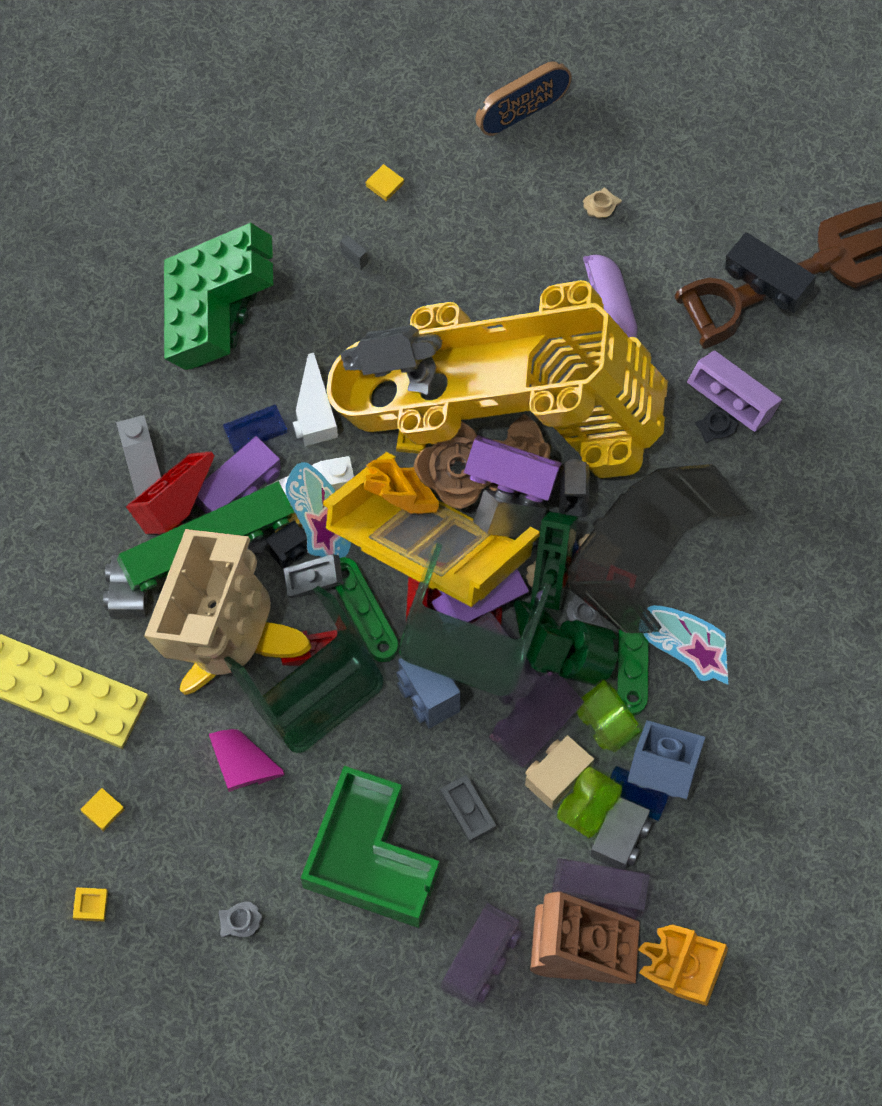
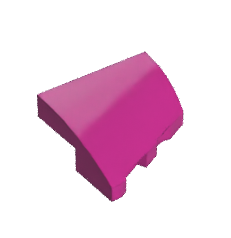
(242, 760)

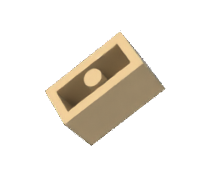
(557, 771)

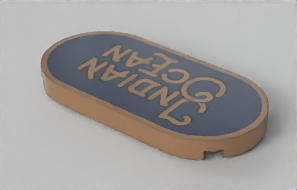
(523, 97)

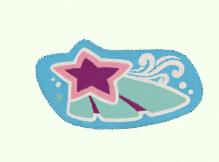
(306, 492)
(691, 641)

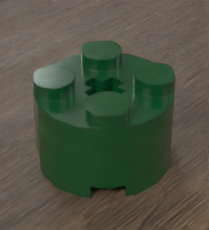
(590, 654)

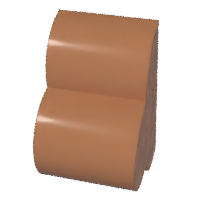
(583, 941)

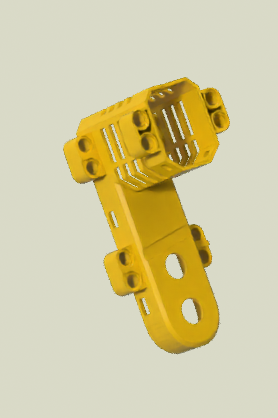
(492, 376)

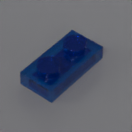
(263, 424)
(644, 797)

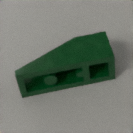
(554, 556)
(549, 641)

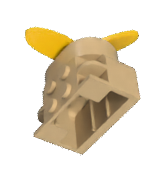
(216, 610)

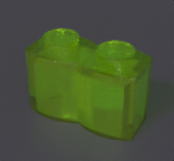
(608, 717)
(589, 802)

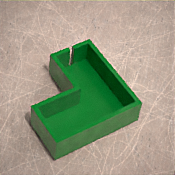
(202, 286)
(356, 863)

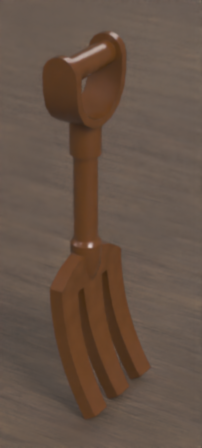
(833, 256)

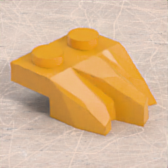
(400, 487)
(684, 963)

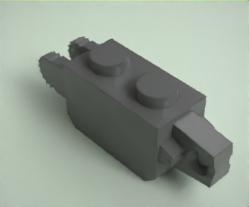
(391, 350)

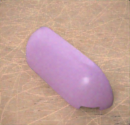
(609, 284)

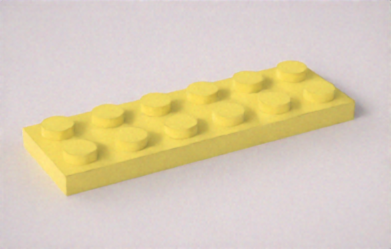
(68, 693)

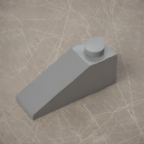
(138, 453)

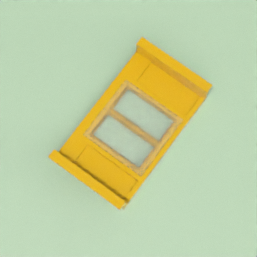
(469, 559)

